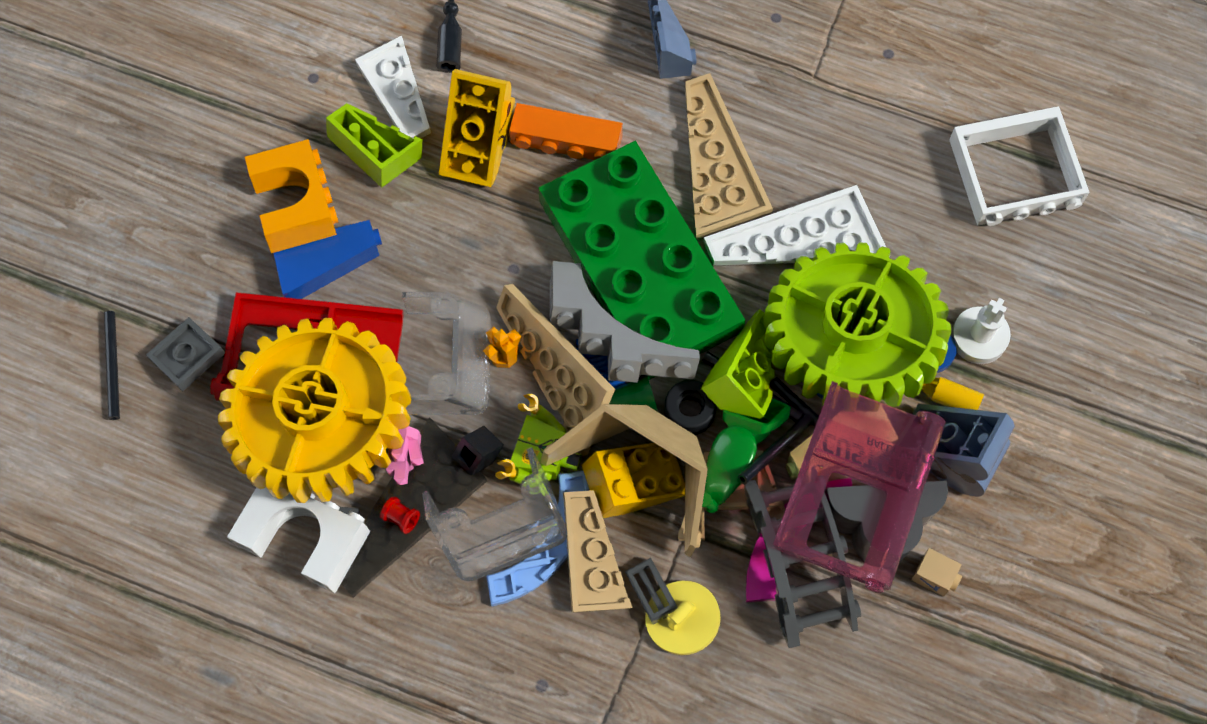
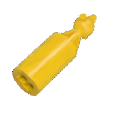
(952, 394)

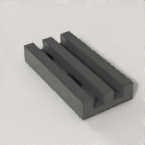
(663, 612)

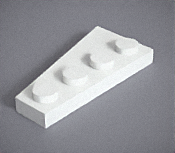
(393, 82)

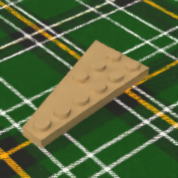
(722, 174)
(560, 369)

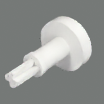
(982, 333)

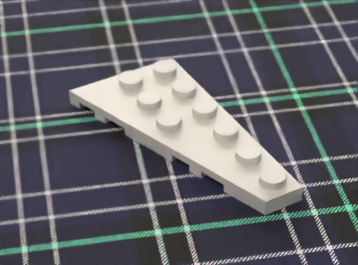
(798, 231)

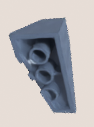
(670, 42)

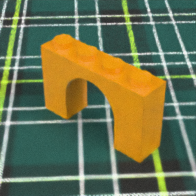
(311, 216)

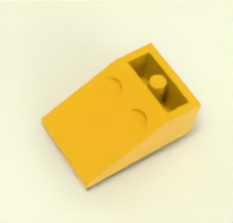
(633, 478)

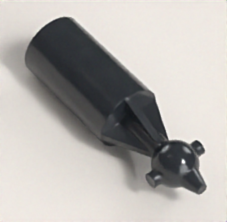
(449, 40)

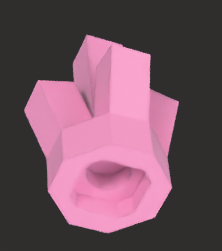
(406, 457)

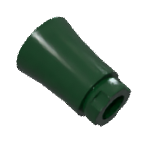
(634, 393)

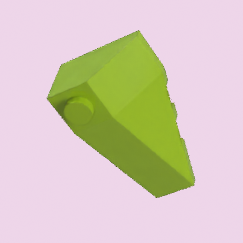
(743, 373)

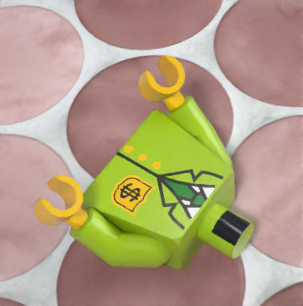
(537, 432)

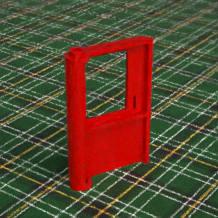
(279, 311)

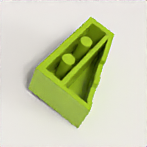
(372, 145)

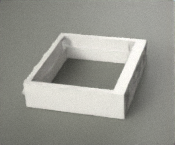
(1013, 126)

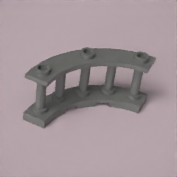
(777, 561)

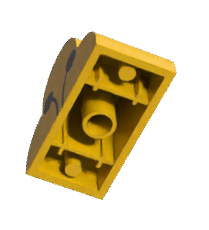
(476, 127)

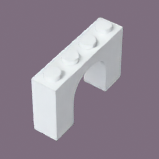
(339, 533)

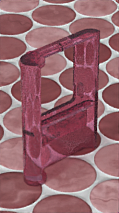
(873, 447)

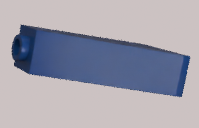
(320, 262)

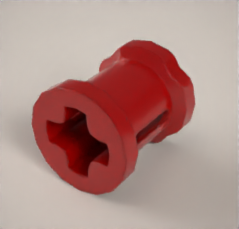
(400, 515)

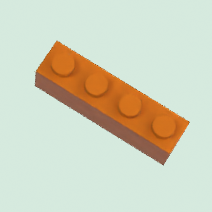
(564, 132)

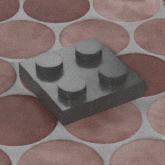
(185, 354)

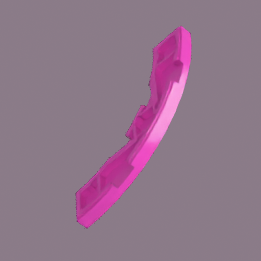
(758, 582)

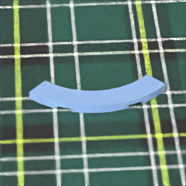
(536, 570)

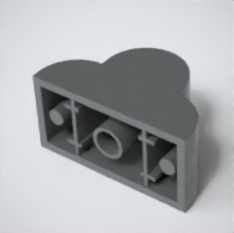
(859, 509)

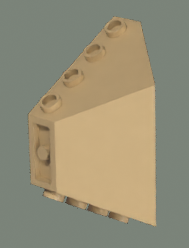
(614, 419)

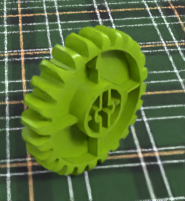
(851, 286)

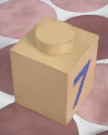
(937, 573)

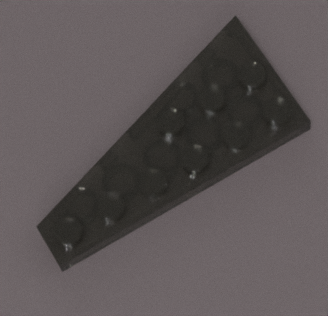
(448, 487)

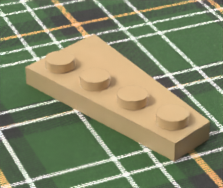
(591, 558)

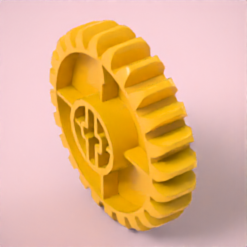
(314, 410)

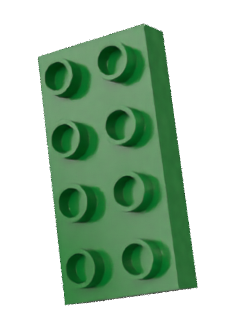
(640, 252)

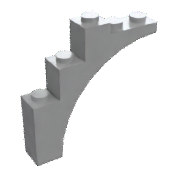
(600, 334)

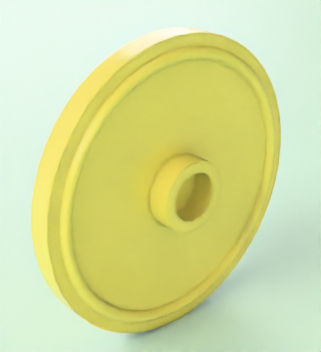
(691, 624)

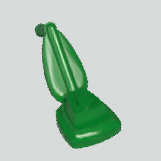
(736, 449)

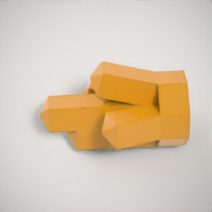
(502, 347)

